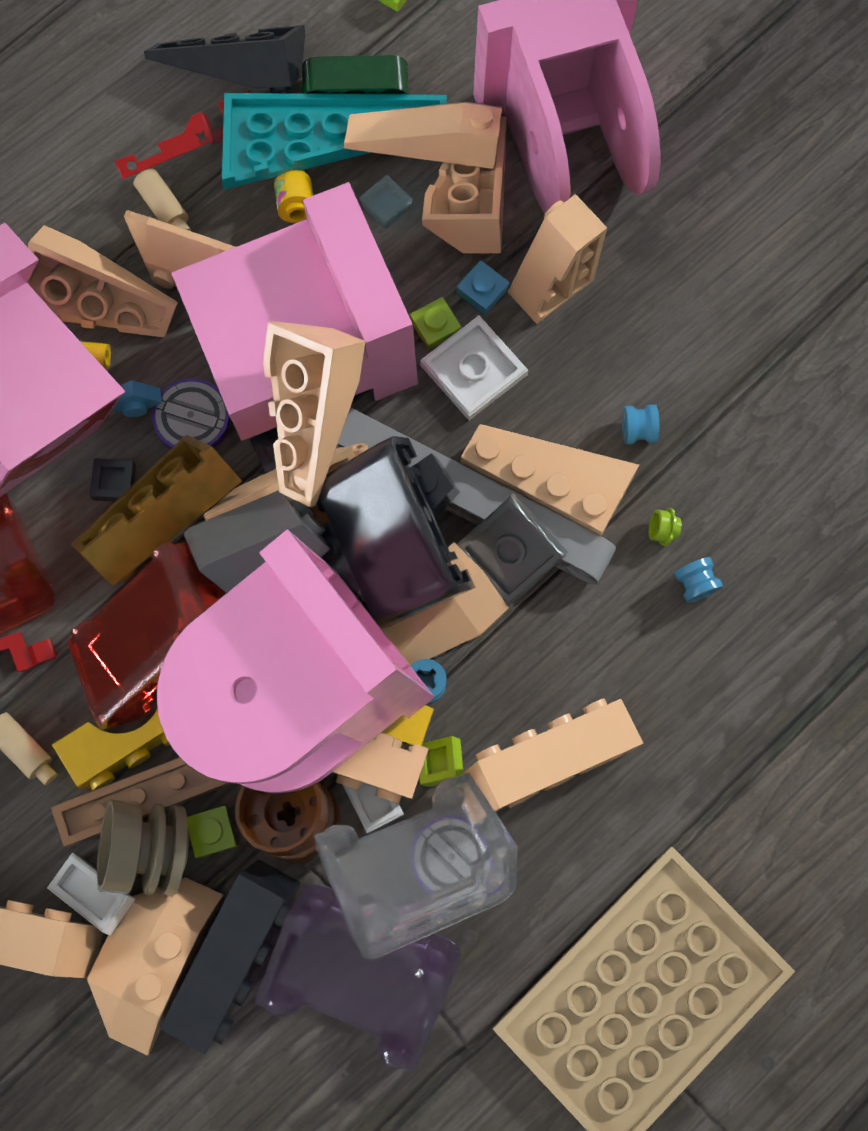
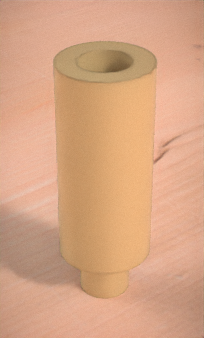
(160, 198)
(24, 751)

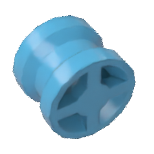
(640, 424)
(698, 579)
(436, 679)

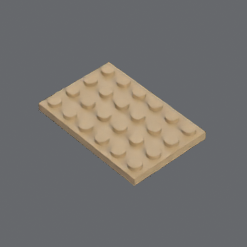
(643, 999)

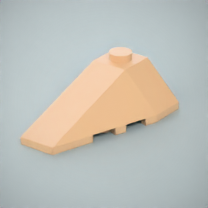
(93, 289)
(312, 388)
(452, 621)

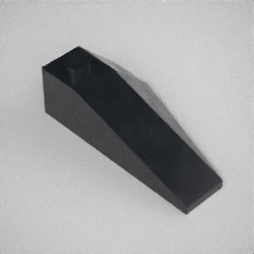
(259, 61)

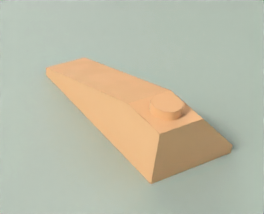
(443, 133)
(469, 203)

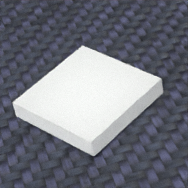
(474, 367)

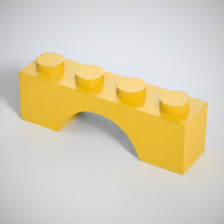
(96, 755)

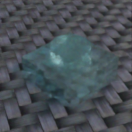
(386, 201)

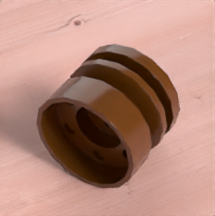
(266, 817)

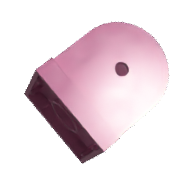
(562, 72)
(283, 677)

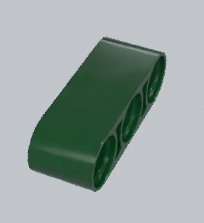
(355, 75)

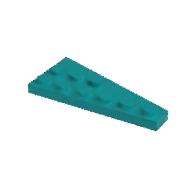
(295, 131)

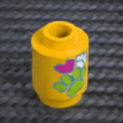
(290, 192)

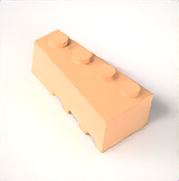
(554, 755)

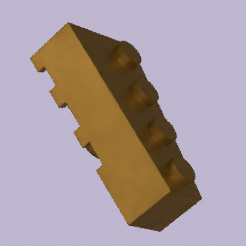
(156, 508)

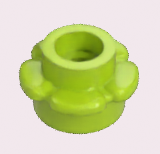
(664, 526)

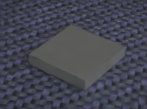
(512, 548)

